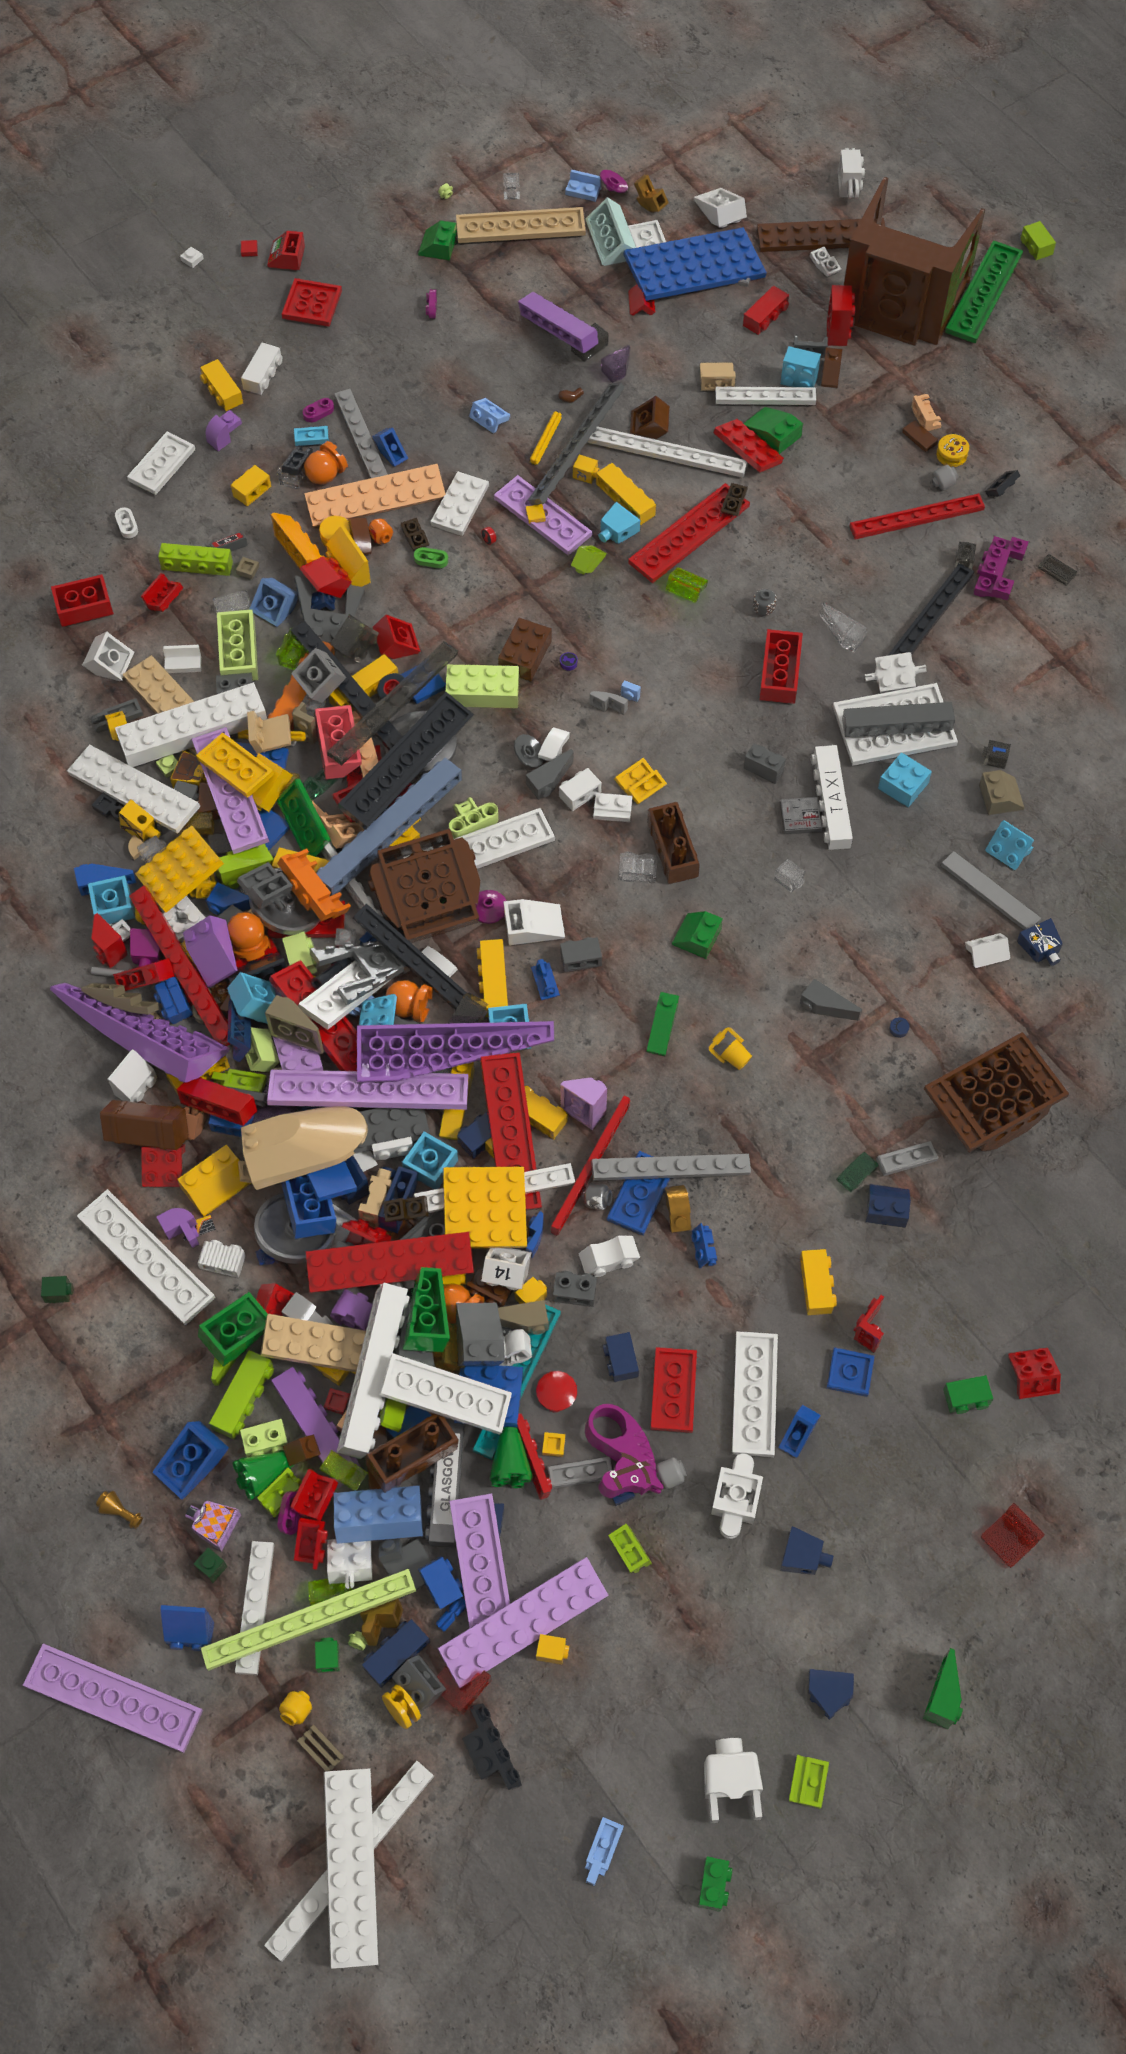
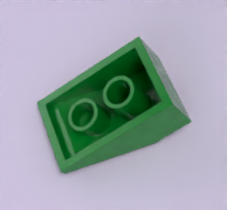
(775, 428)
(233, 1329)
(945, 1698)

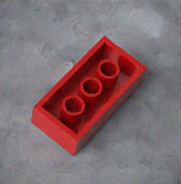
(781, 666)

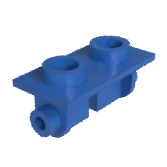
(545, 980)
(703, 1237)

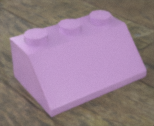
(584, 1100)

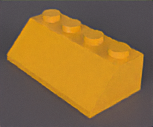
(294, 540)

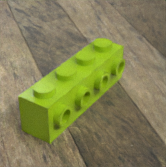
(195, 559)
(241, 1395)

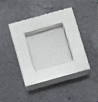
(191, 257)

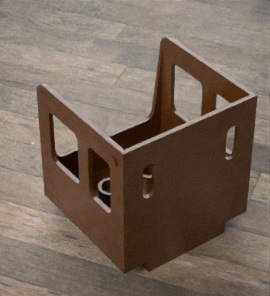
(906, 282)

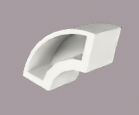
(609, 1255)

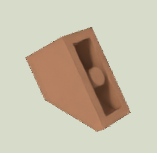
(195, 1121)

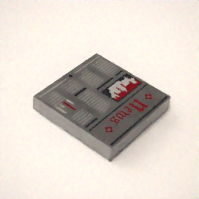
(800, 815)

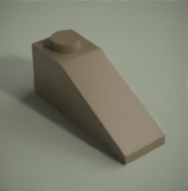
(526, 1316)

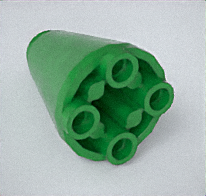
(510, 1461)
(259, 1472)

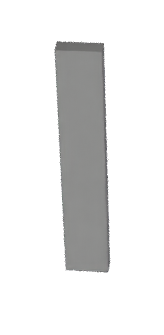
(990, 891)

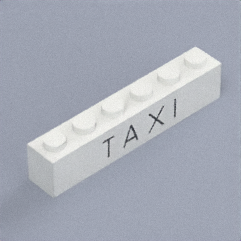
(832, 797)

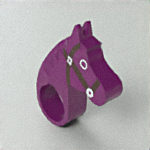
(631, 1451)

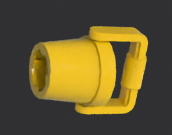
(735, 1053)

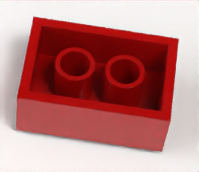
(840, 315)
(82, 600)

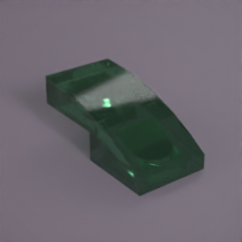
(318, 784)
(857, 1172)

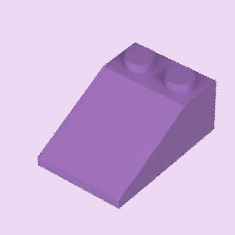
(211, 949)

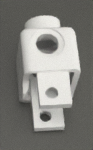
(732, 1775)

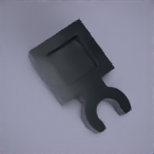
(107, 805)

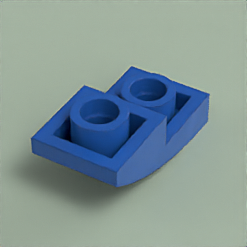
(535, 1230)

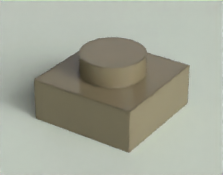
(247, 568)

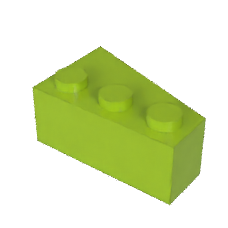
(242, 863)

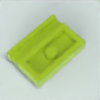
(808, 1781)

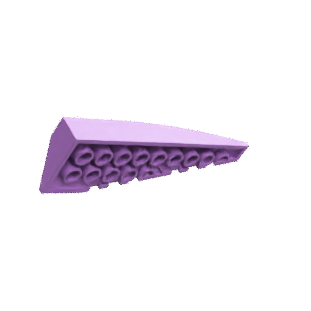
(155, 1040)
(419, 1049)

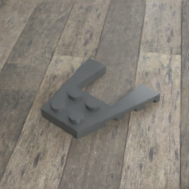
(325, 623)
(373, 959)

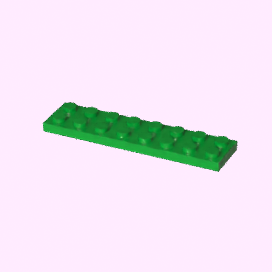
(984, 291)

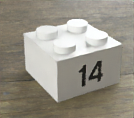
(506, 1267)

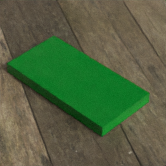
(303, 818)

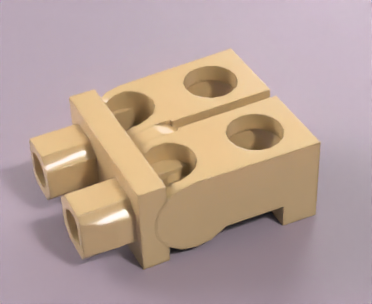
(378, 1191)

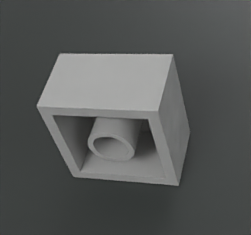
(318, 675)

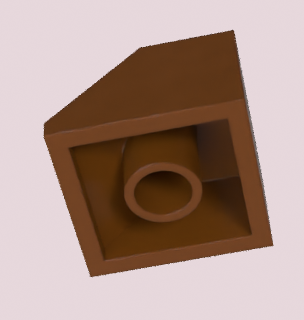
(650, 419)

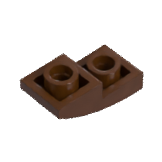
(360, 534)

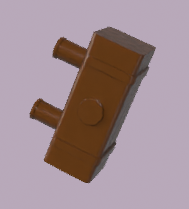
(673, 843)
(144, 1124)
(411, 1452)

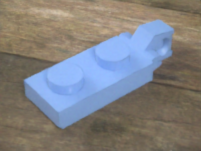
(602, 1849)

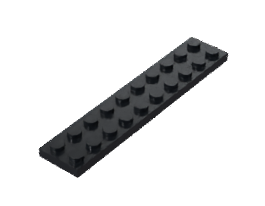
(405, 761)

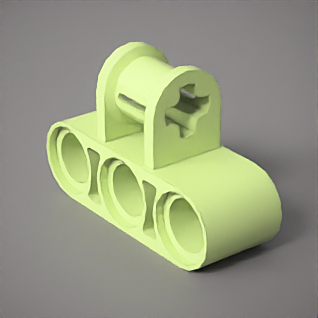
(469, 812)

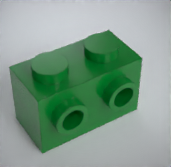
(968, 1394)
(713, 1884)

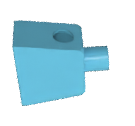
(618, 524)

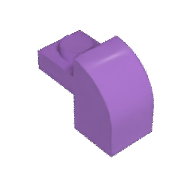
(219, 428)
(178, 1221)

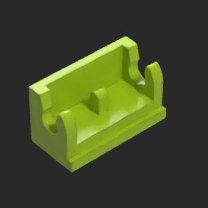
(272, 1496)
(629, 1548)

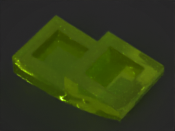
(343, 1470)

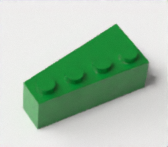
(427, 1318)

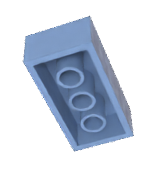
(377, 1515)

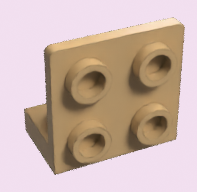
(716, 375)
(268, 733)

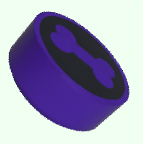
(568, 661)

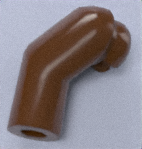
(569, 396)

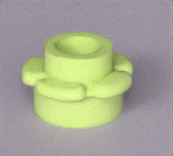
(445, 191)
(357, 1641)

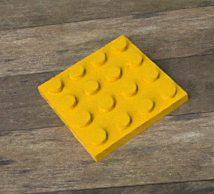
(179, 868)
(486, 1204)

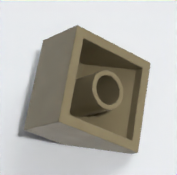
(1000, 792)

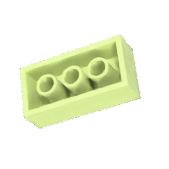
(237, 643)
(483, 685)

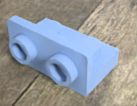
(583, 185)
(488, 414)

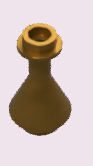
(110, 1504)

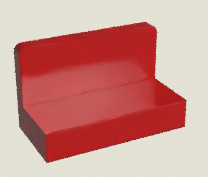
(638, 302)

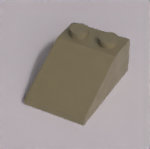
(292, 1024)

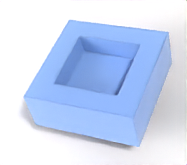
(630, 691)

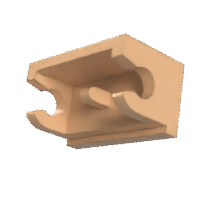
(925, 413)

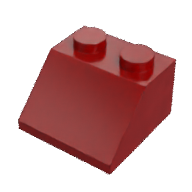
(327, 576)
(396, 637)
(107, 943)

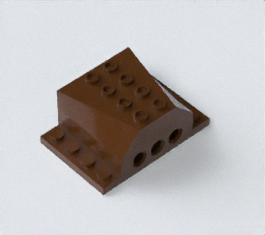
(997, 1094)

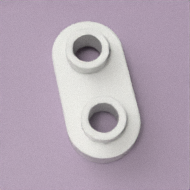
(126, 522)

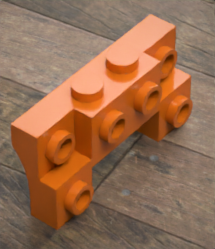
(310, 888)

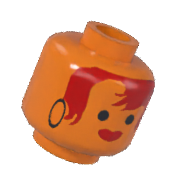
(380, 531)

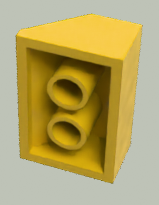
(350, 557)
(213, 1181)

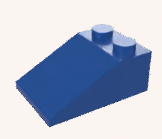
(190, 1458)
(186, 1627)

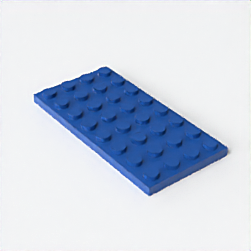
(694, 263)

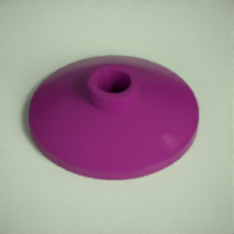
(613, 181)
(490, 913)

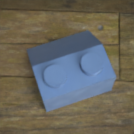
(273, 601)

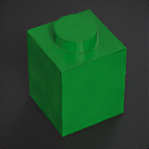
(327, 1655)

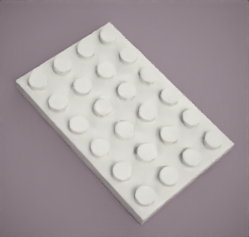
(881, 747)

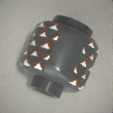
(764, 602)

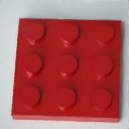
(311, 302)

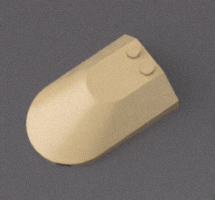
(301, 1143)

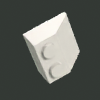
(108, 657)
(132, 1078)

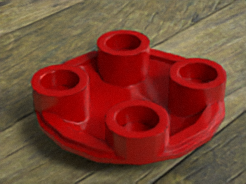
(556, 1391)

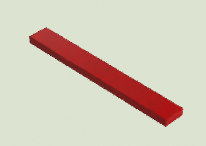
(916, 516)
(586, 1173)

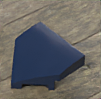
(830, 1690)

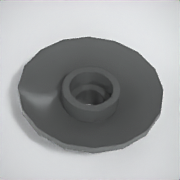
(527, 750)

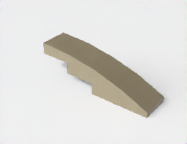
(115, 996)

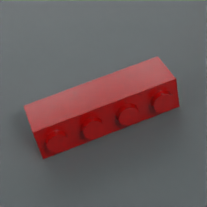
(217, 1100)

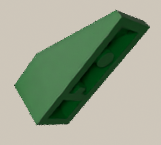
(663, 1023)

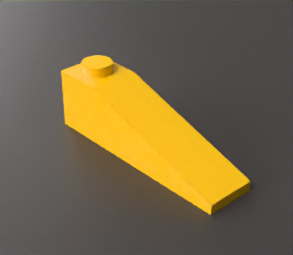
(453, 1118)

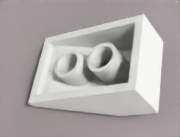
(722, 207)

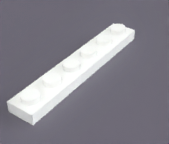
(766, 395)
(255, 1599)

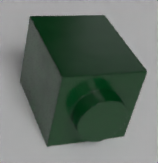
(56, 1289)
(210, 1565)

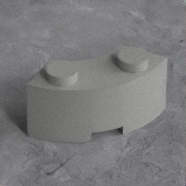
(303, 1309)

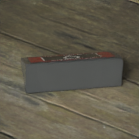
(231, 542)

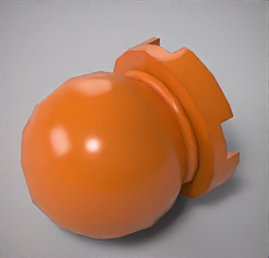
(324, 464)
(247, 936)
(411, 999)
(458, 1294)

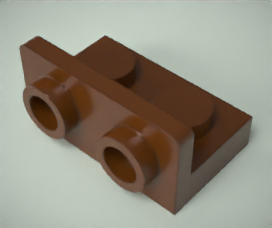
(492, 1294)

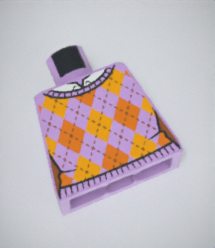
(213, 1522)

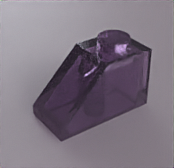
(616, 364)

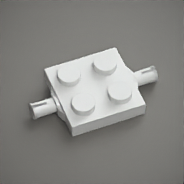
(895, 672)

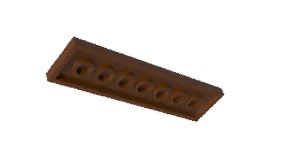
(806, 235)

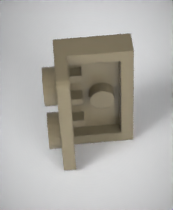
(304, 723)

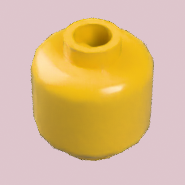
(295, 1708)

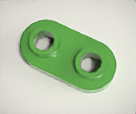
(433, 557)

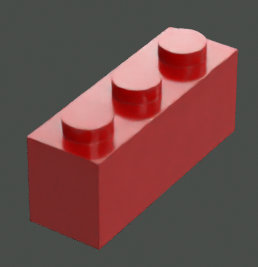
(766, 310)

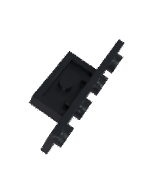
(488, 1750)

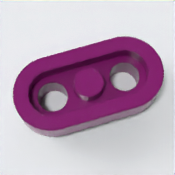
(431, 298)
(318, 410)
(288, 1514)

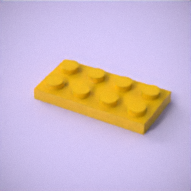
(235, 765)

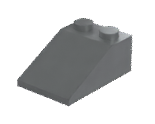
(479, 1335)

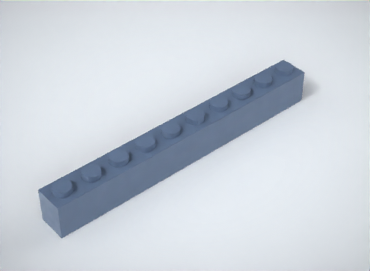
(390, 825)

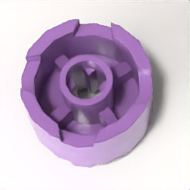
(352, 1310)

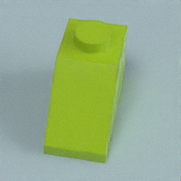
(587, 559)

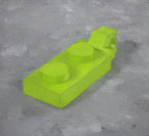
(241, 1080)

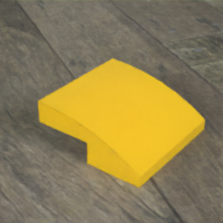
(640, 781)

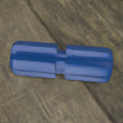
(449, 1617)

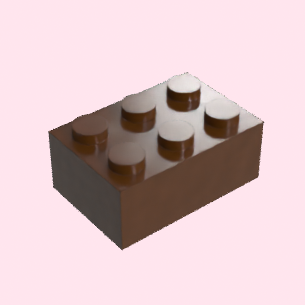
(526, 647)

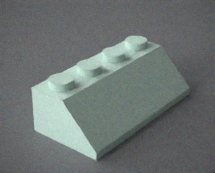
(610, 232)

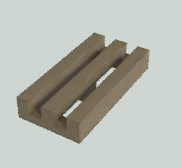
(307, 1735)

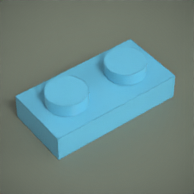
(311, 435)

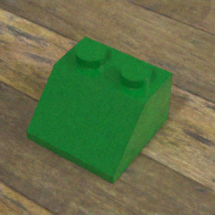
(439, 240)
(698, 933)

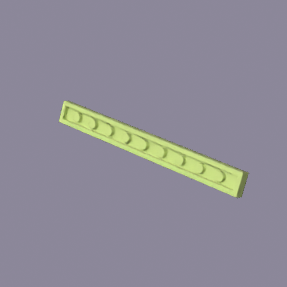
(308, 1619)

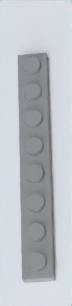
(360, 434)
(670, 1167)

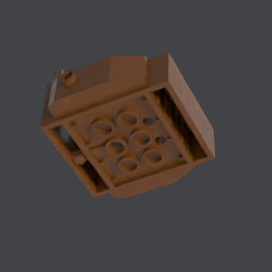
(403, 891)

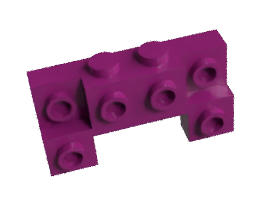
(995, 560)

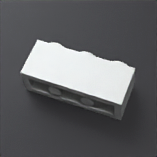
(261, 368)

